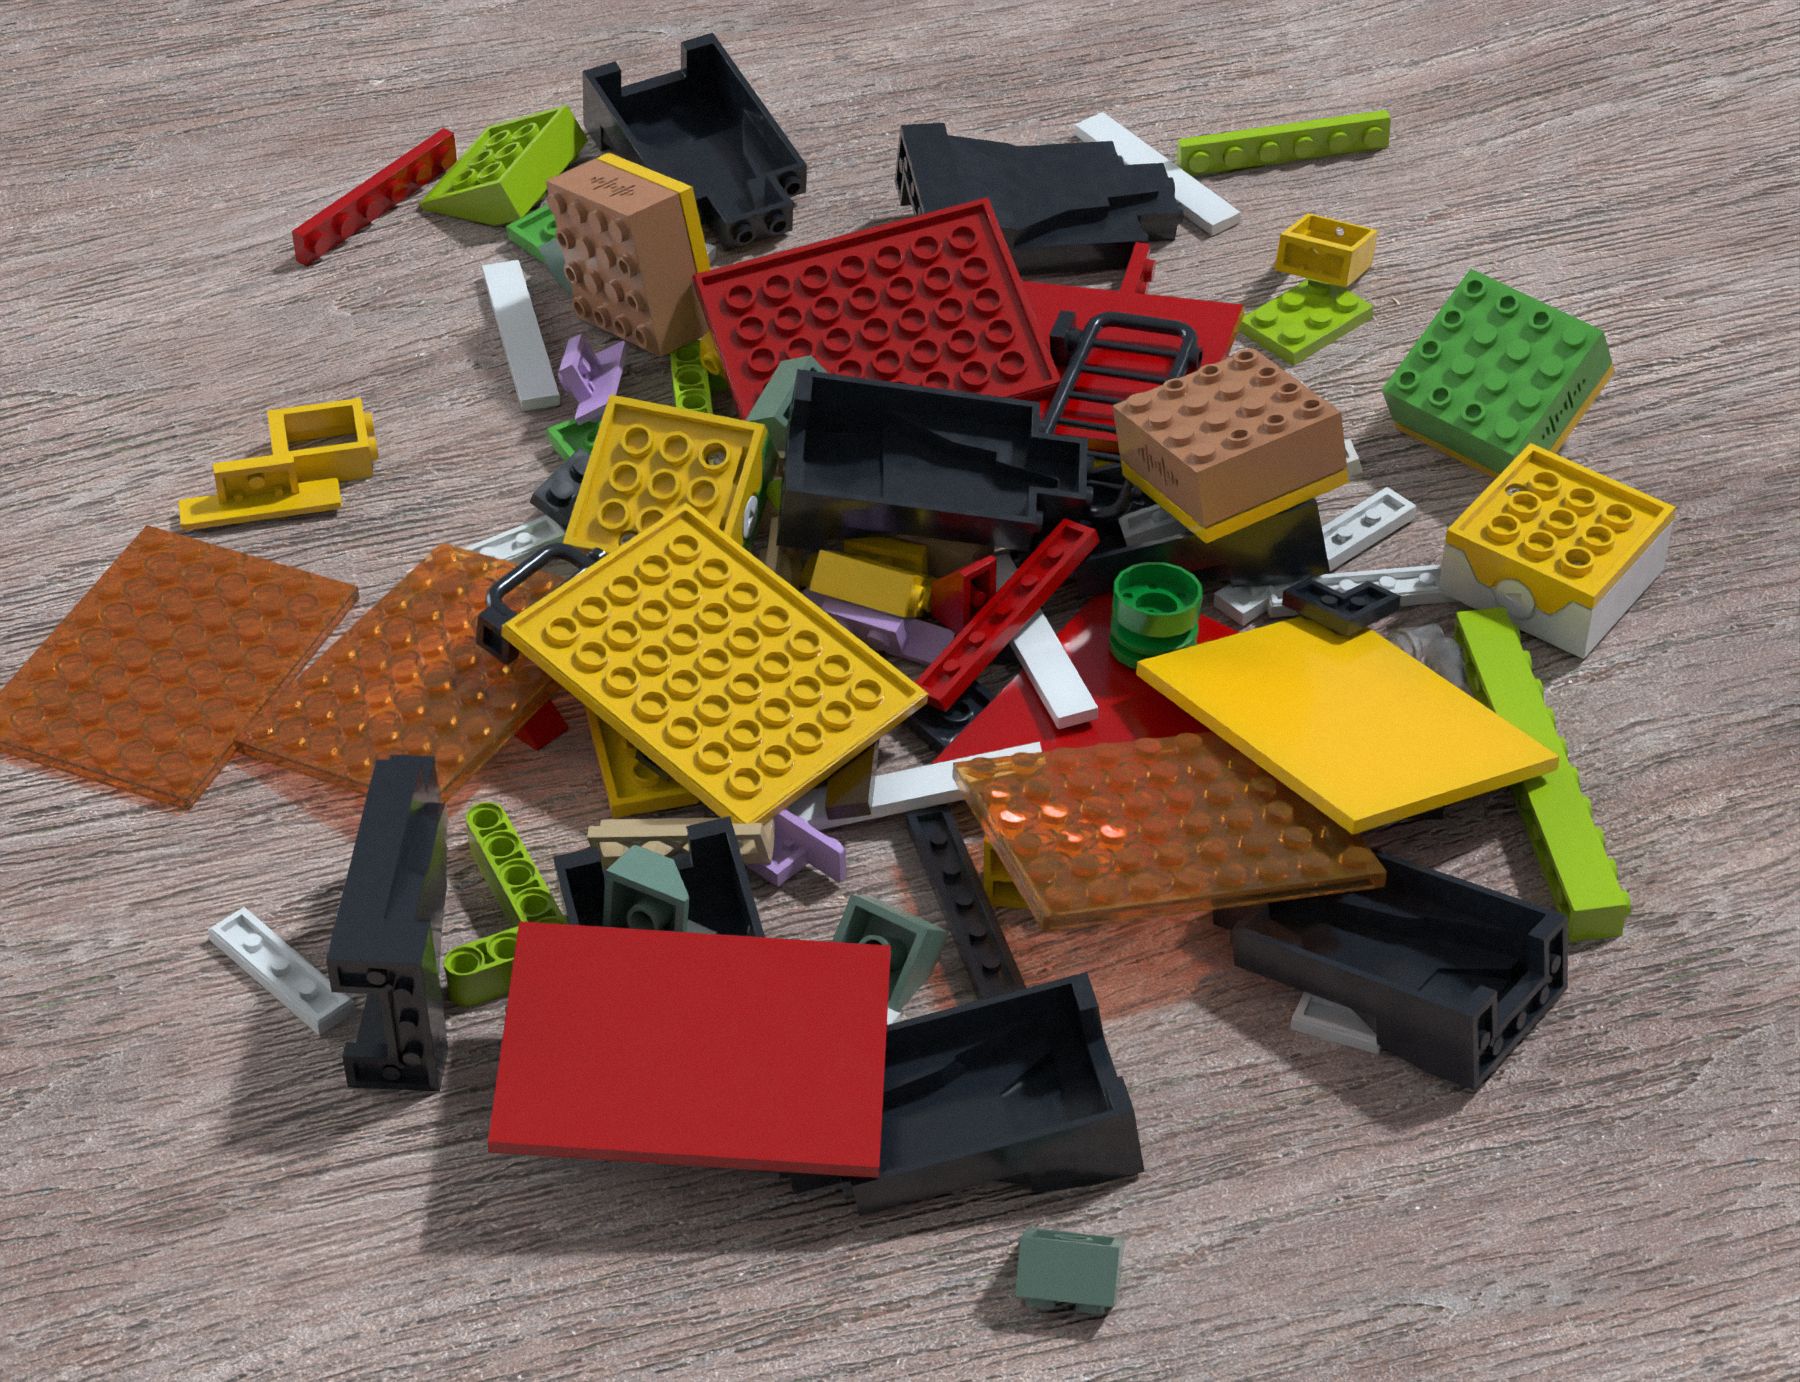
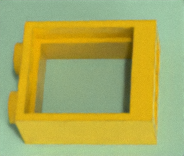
(1319, 253)
(324, 420)
(872, 584)

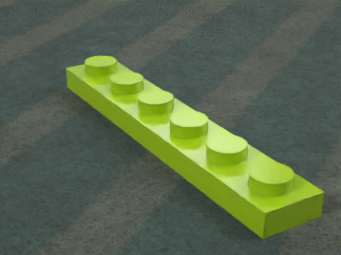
(1284, 143)

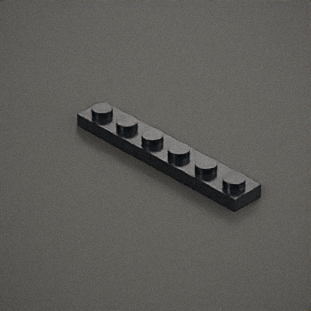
(963, 902)

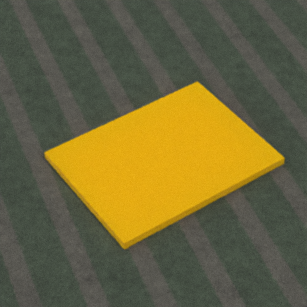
(715, 667)
(1347, 720)

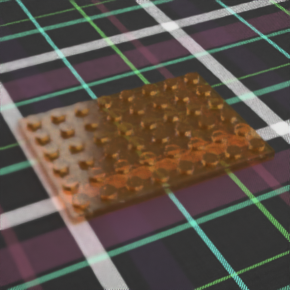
(167, 665)
(409, 683)
(1156, 831)

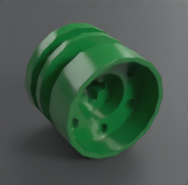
(1153, 611)

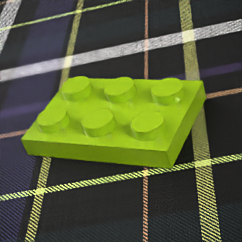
(1305, 319)

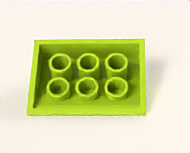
(508, 168)

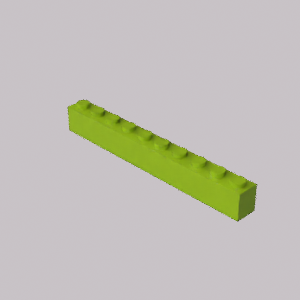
(1551, 804)

